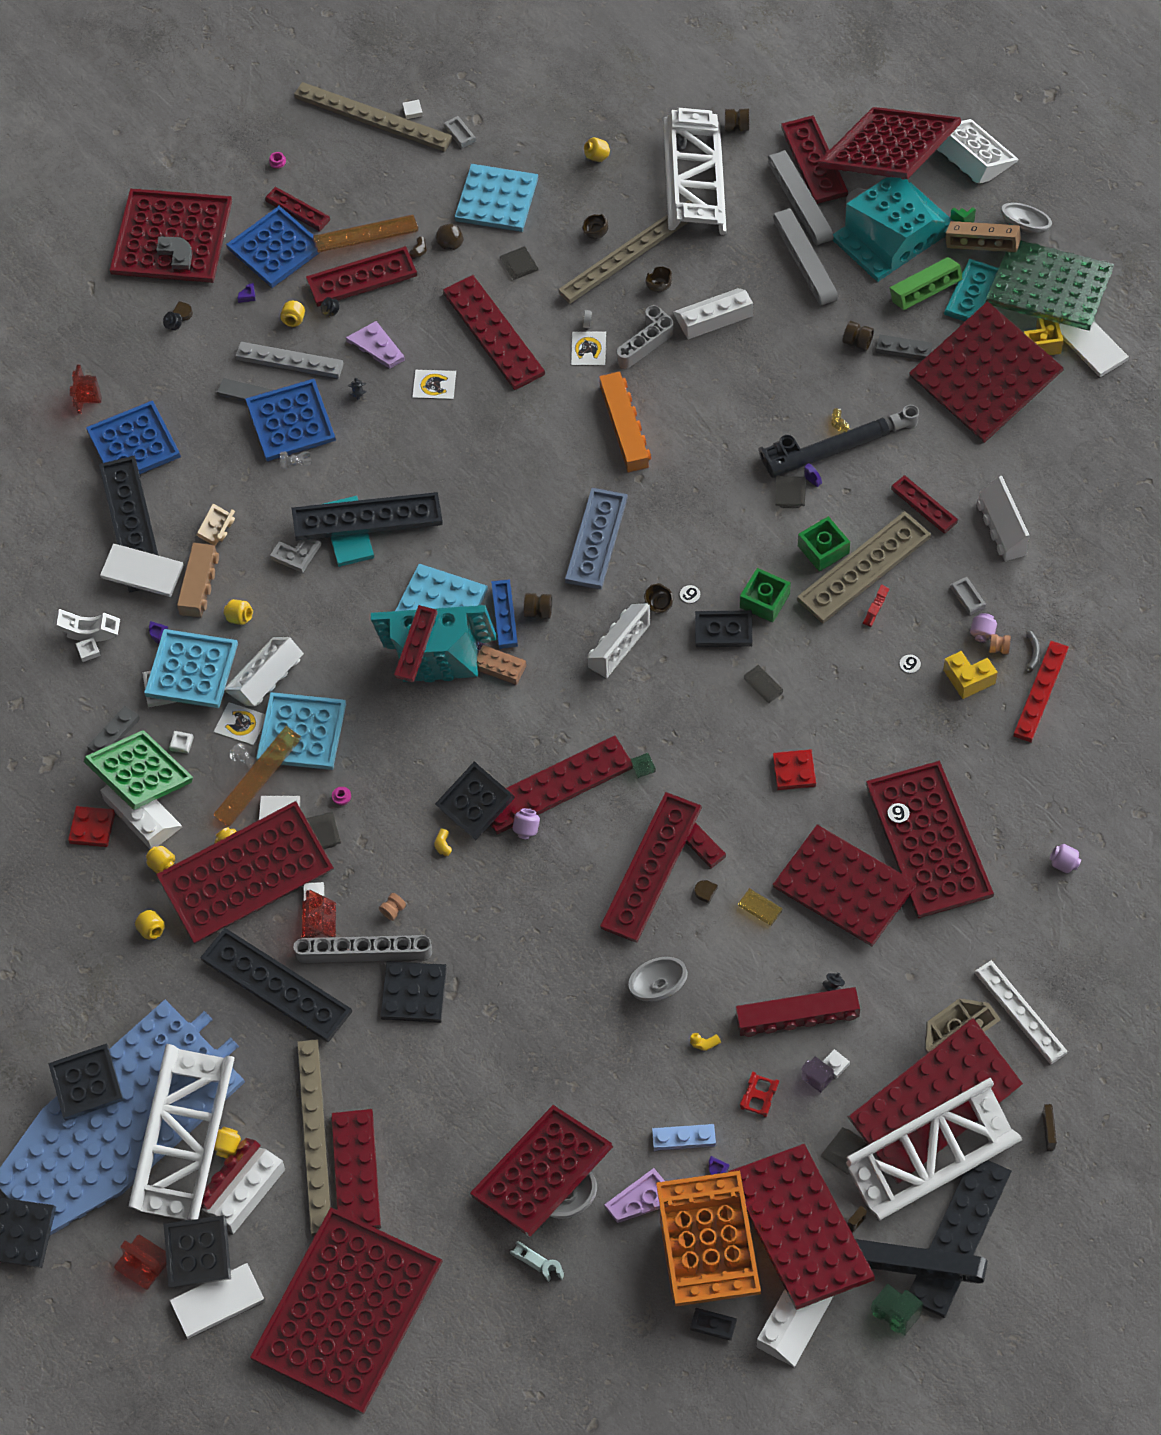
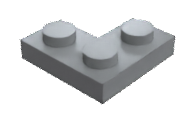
(298, 557)

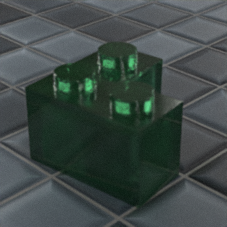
(897, 1309)

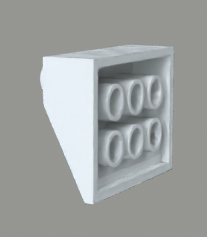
(976, 152)

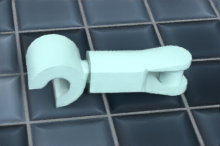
(537, 1261)

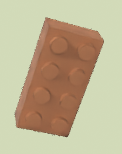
(500, 664)

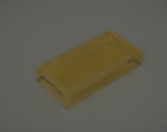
(760, 907)

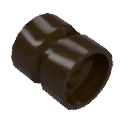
(737, 119)
(858, 335)
(538, 605)

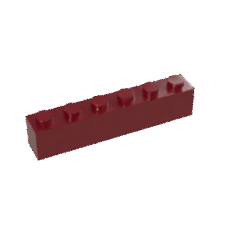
(797, 1011)

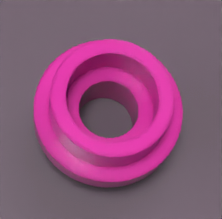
(277, 160)
(341, 800)

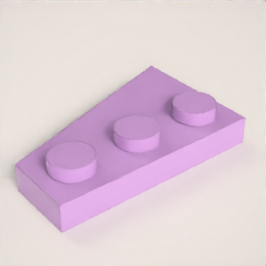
(378, 344)
(636, 1199)

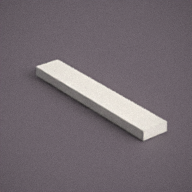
(1021, 1012)

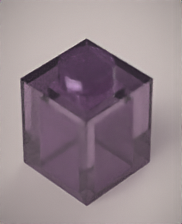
(817, 1074)

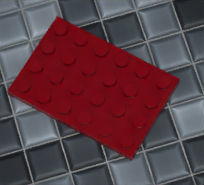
(844, 885)
(541, 1170)

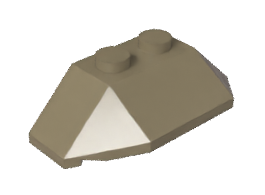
(955, 1016)

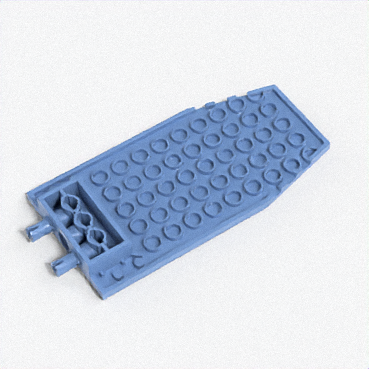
(97, 1154)

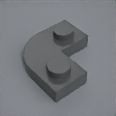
(178, 248)

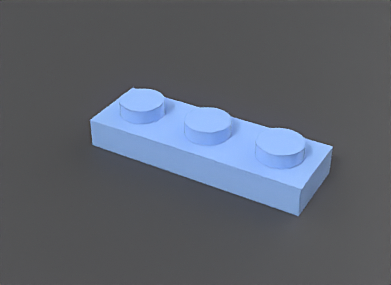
(684, 1137)

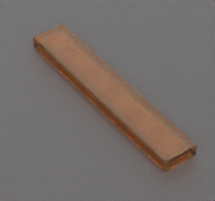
(365, 233)
(257, 776)

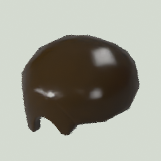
(595, 226)
(449, 236)
(659, 279)
(659, 598)

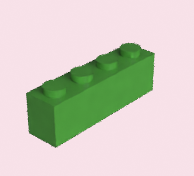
(926, 283)

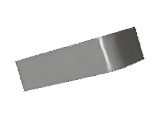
(657, 332)

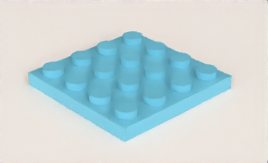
(496, 197)
(440, 590)
(191, 668)
(314, 719)

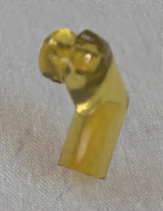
(837, 422)

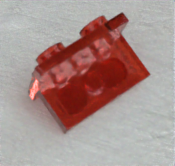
(84, 389)
(318, 916)
(141, 1261)

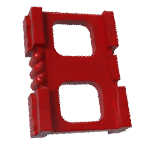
(876, 605)
(752, 1092)

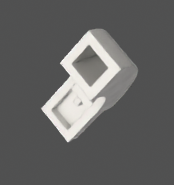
(82, 628)

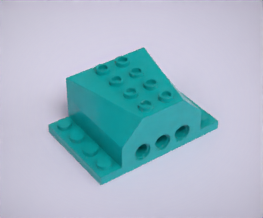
(890, 226)
(452, 642)

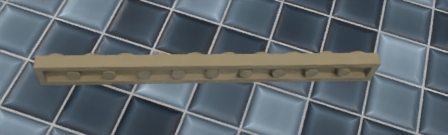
(373, 116)
(618, 259)
(314, 1132)

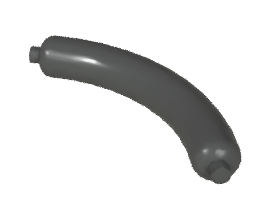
(1036, 650)

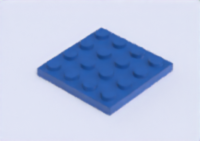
(274, 246)
(290, 419)
(135, 433)

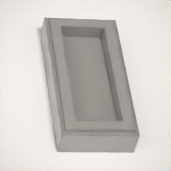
(459, 132)
(968, 596)

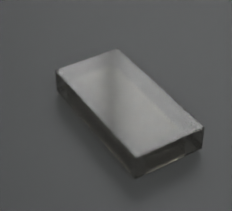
(763, 684)

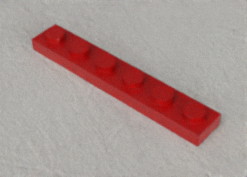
(1041, 691)

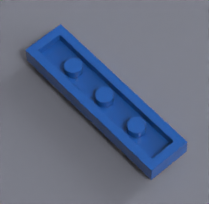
(504, 614)

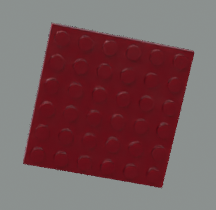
(890, 142)
(156, 214)
(986, 371)

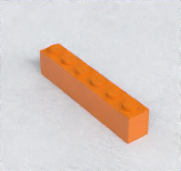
(624, 422)

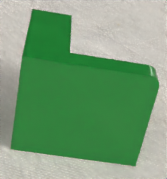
(962, 215)

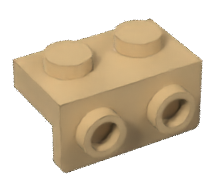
(214, 525)

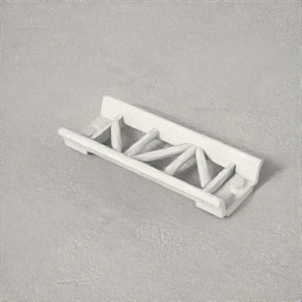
(686, 123)
(867, 1170)
(156, 1198)

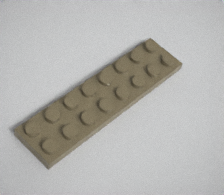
(863, 567)

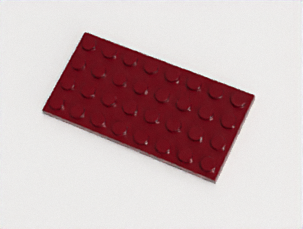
(933, 841)
(244, 872)
(937, 1077)
(802, 1227)

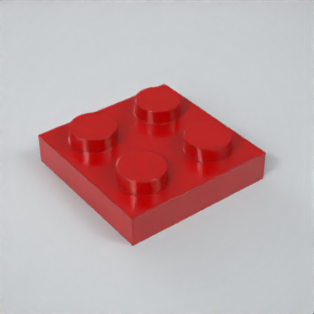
(794, 769)
(91, 826)

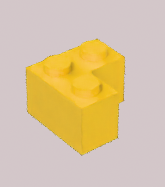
(1047, 336)
(969, 678)

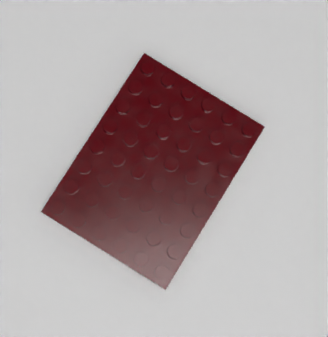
(346, 1310)

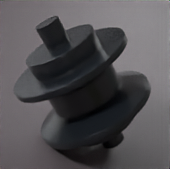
(681, 142)
(330, 306)
(172, 320)
(357, 389)
(833, 981)

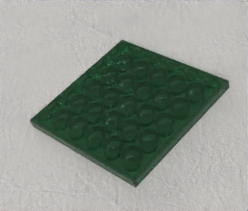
(1051, 285)

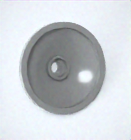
(1029, 218)
(658, 979)
(581, 1199)

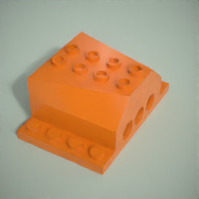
(707, 1238)

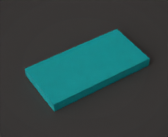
(971, 291)
(351, 548)

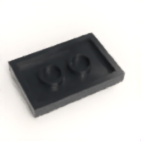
(723, 628)

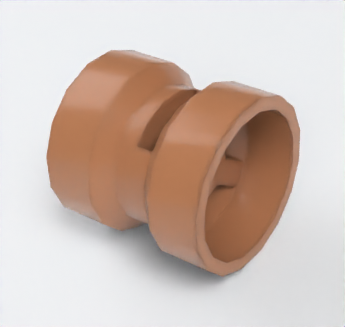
(1000, 644)
(392, 906)

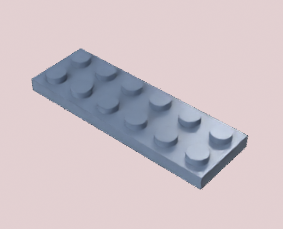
(596, 538)

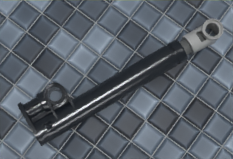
(784, 459)

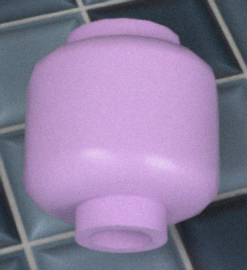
(983, 627)
(526, 823)
(1065, 858)

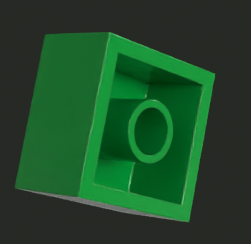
(823, 543)
(765, 595)

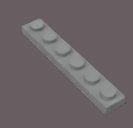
(289, 360)

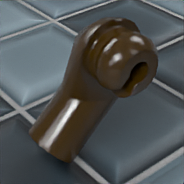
(420, 249)

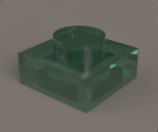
(643, 765)

